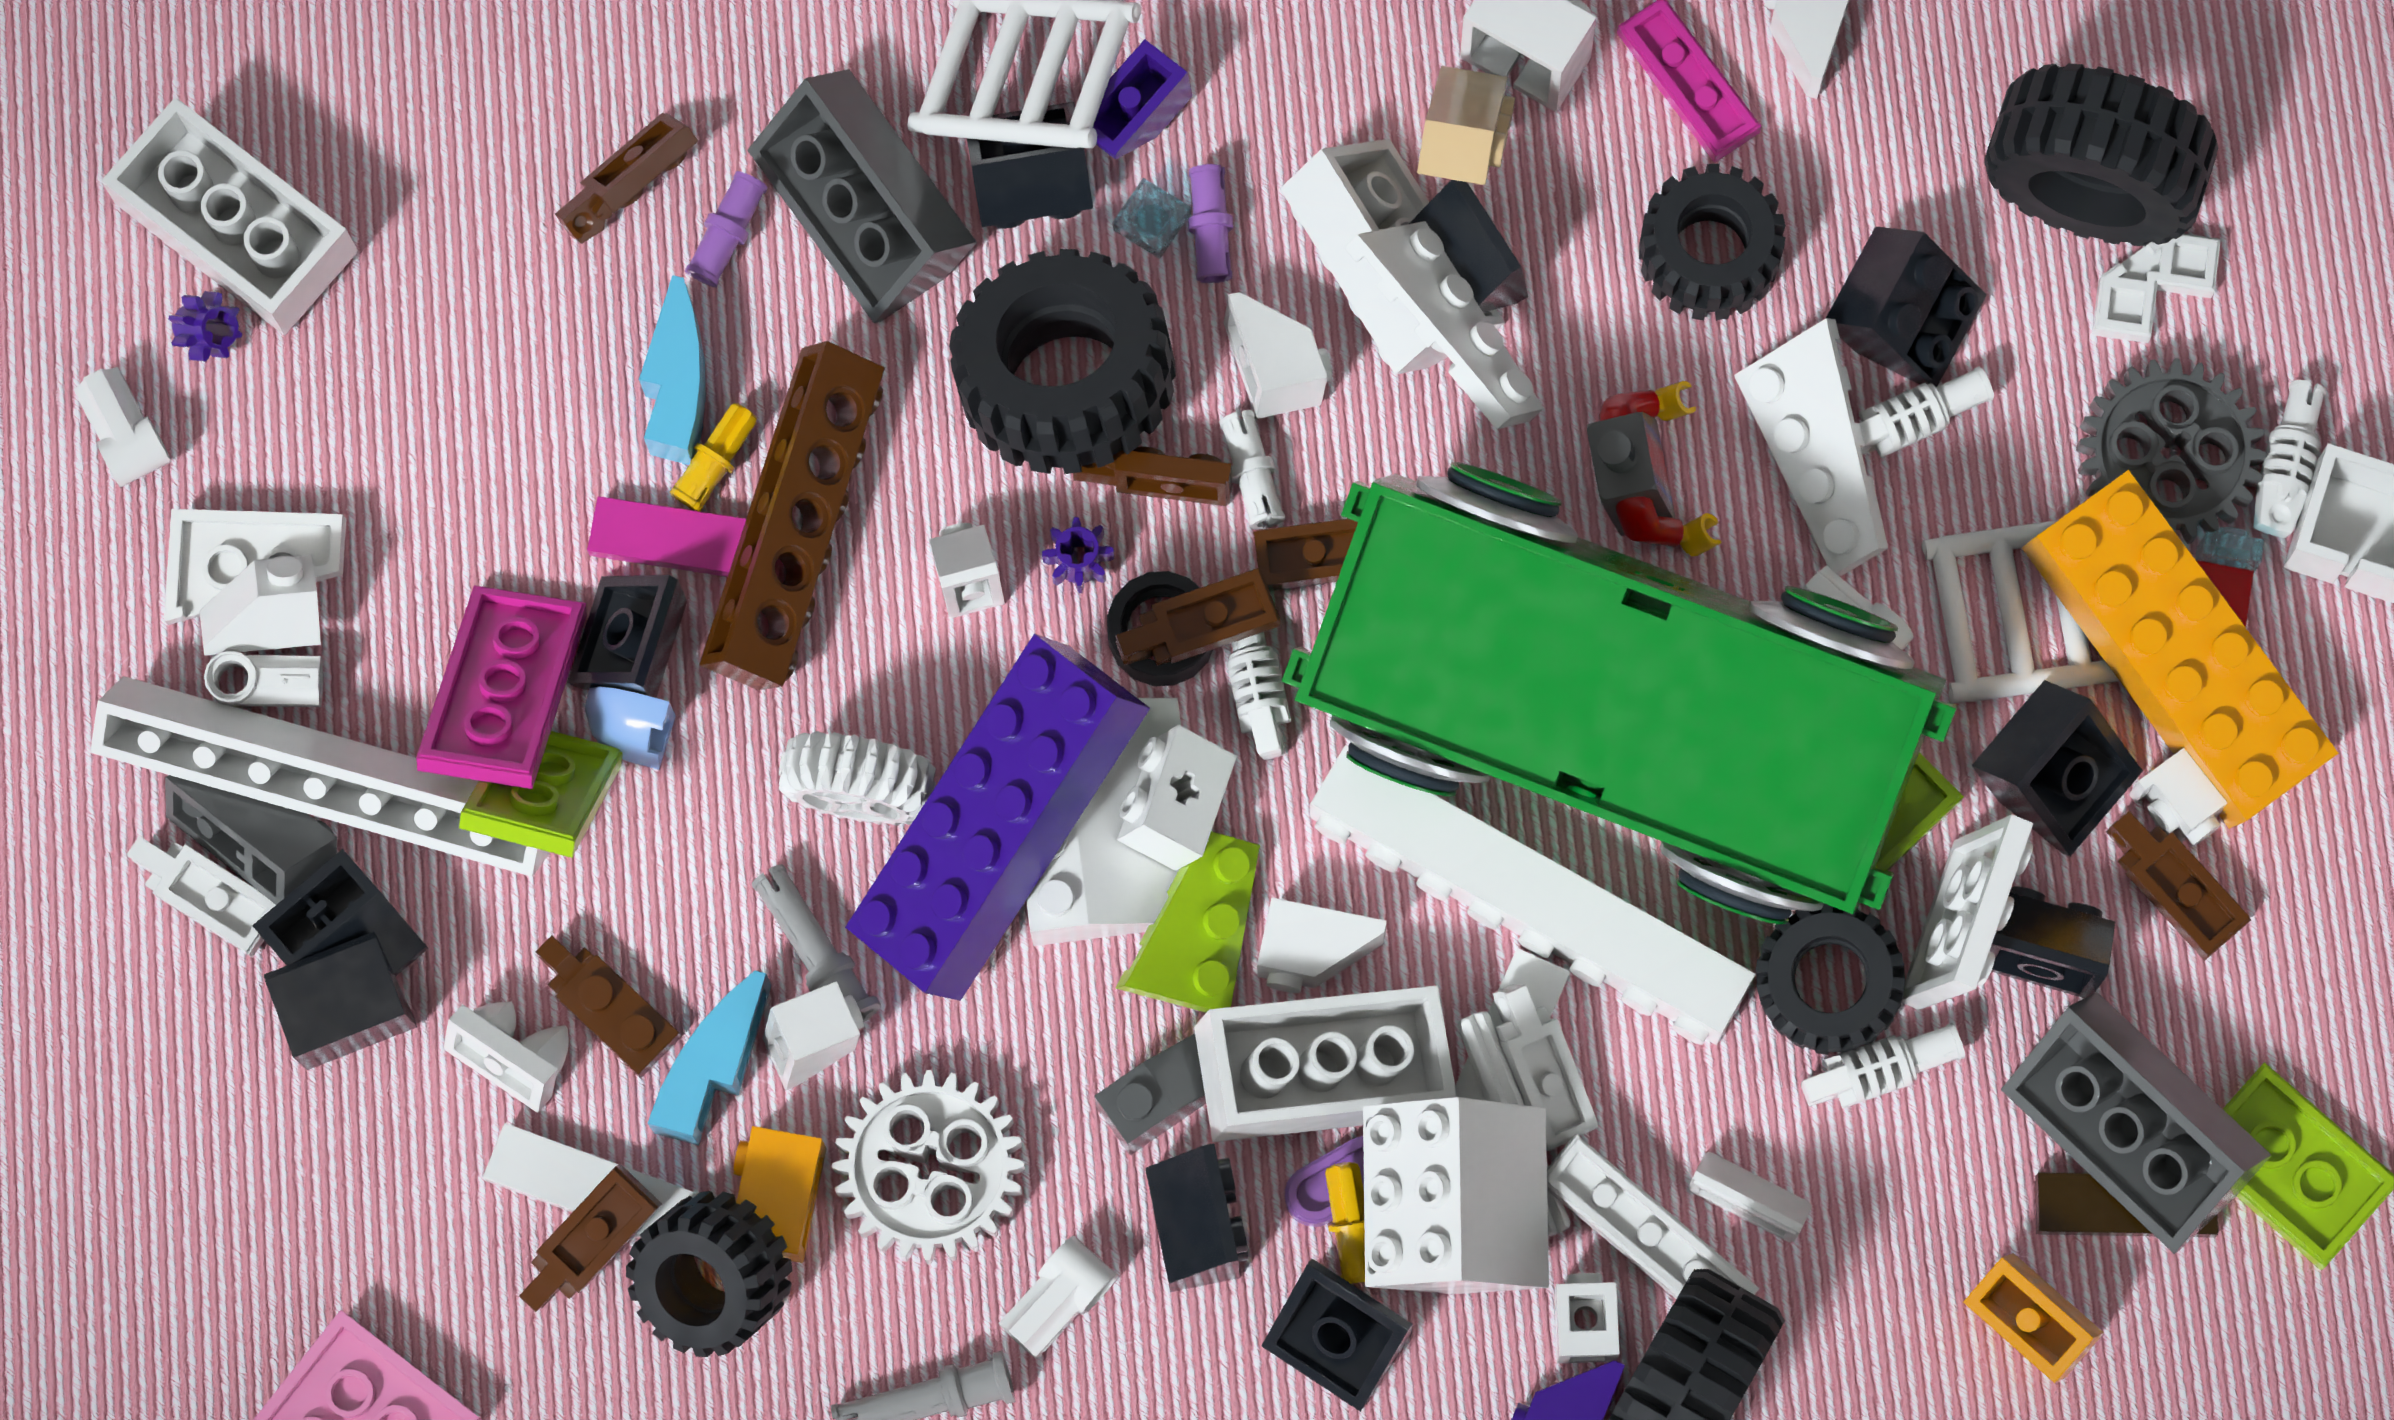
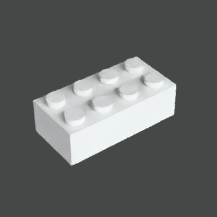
(229, 216)
(1320, 1060)

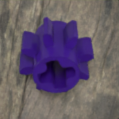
(205, 326)
(1094, 555)

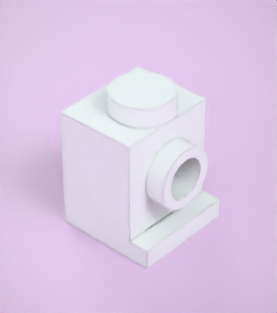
(2181, 798)
(1600, 1298)

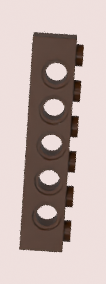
(734, 641)

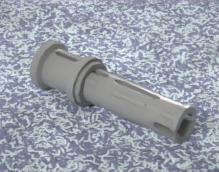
(810, 940)
(952, 1391)

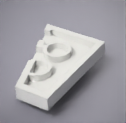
(217, 545)

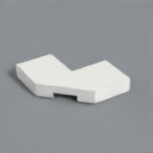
(2129, 289)

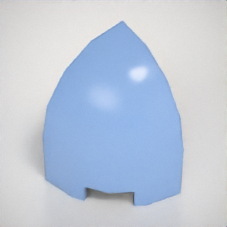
(630, 723)

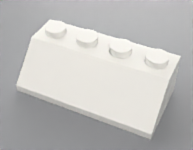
(1358, 192)

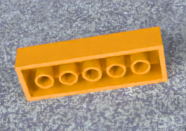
(2179, 647)

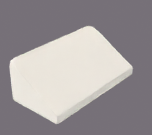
(1750, 1197)

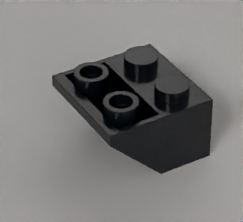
(1906, 305)
(336, 908)
(1193, 1218)

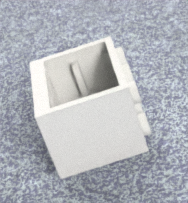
(1455, 1196)

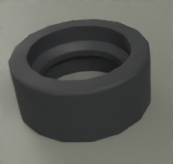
(1125, 602)

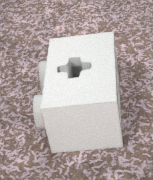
(1175, 797)

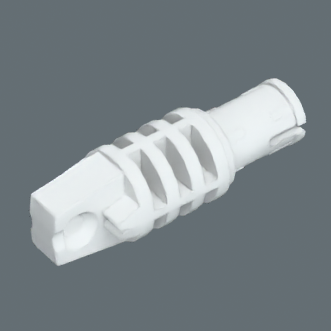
(1921, 412)
(2289, 462)
(1259, 694)
(1882, 1067)

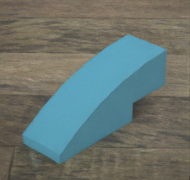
(675, 379)
(711, 1061)

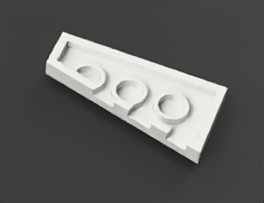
(1449, 318)

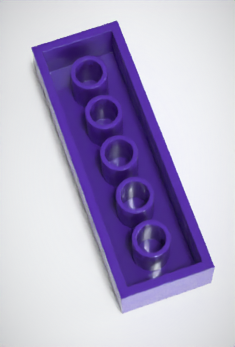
(997, 818)

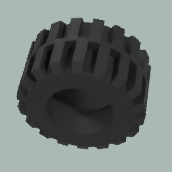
(1722, 200)
(1818, 1029)
(679, 1297)

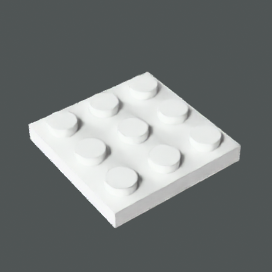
(1967, 912)

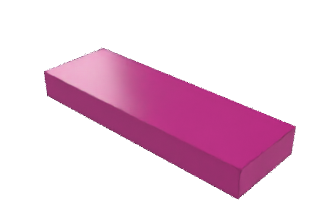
(1689, 79)
(664, 536)

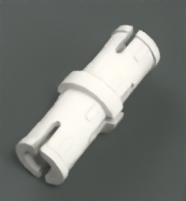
(1252, 469)

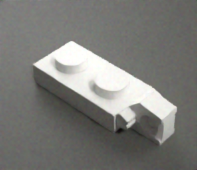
(204, 892)
(1543, 1065)

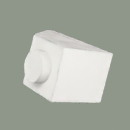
(1807, 36)
(1275, 357)
(966, 569)
(264, 608)
(1313, 944)
(811, 1033)

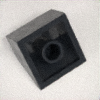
(1028, 179)
(2058, 766)
(2054, 944)

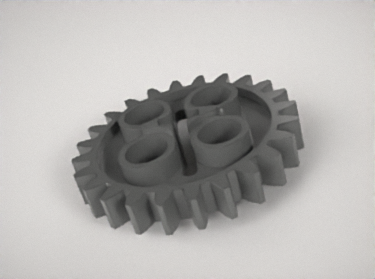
(2209, 420)

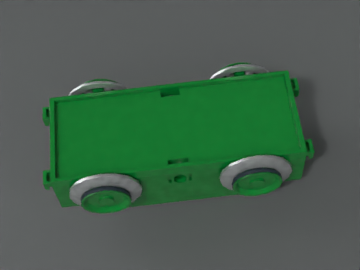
(1723, 725)

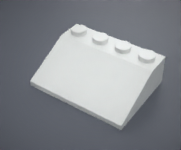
(1094, 880)

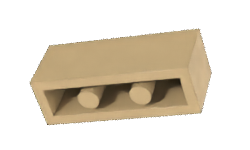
(1466, 125)

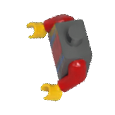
(1634, 473)

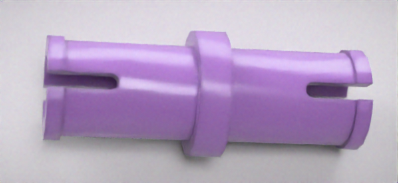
(1210, 223)
(726, 229)

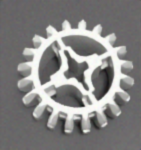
(855, 777)

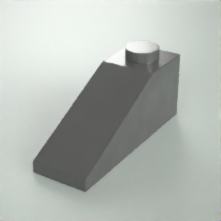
(255, 839)
(1154, 1095)

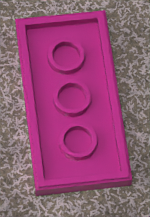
(502, 687)

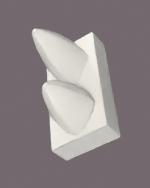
(522, 1069)

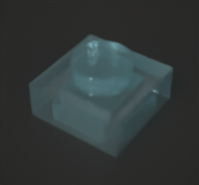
(1151, 218)
(2231, 548)

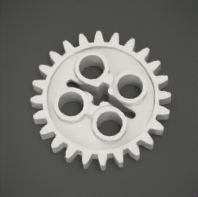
(913, 1217)

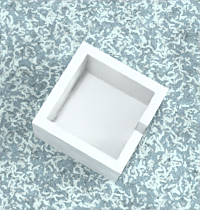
(1549, 32)
(2348, 524)

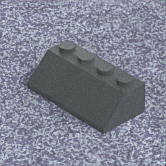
(860, 194)
(2135, 1121)

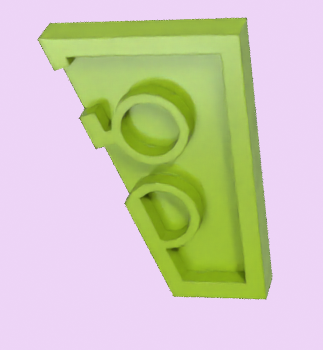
(1199, 934)

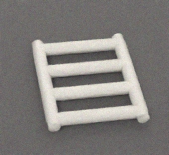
(1030, 126)
(2024, 677)

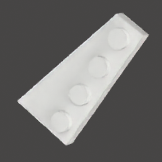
(1811, 431)

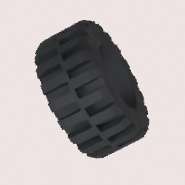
(2101, 154)
(1049, 302)
(1702, 1353)

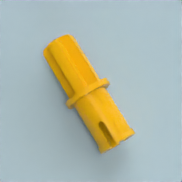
(714, 458)
(1347, 1210)

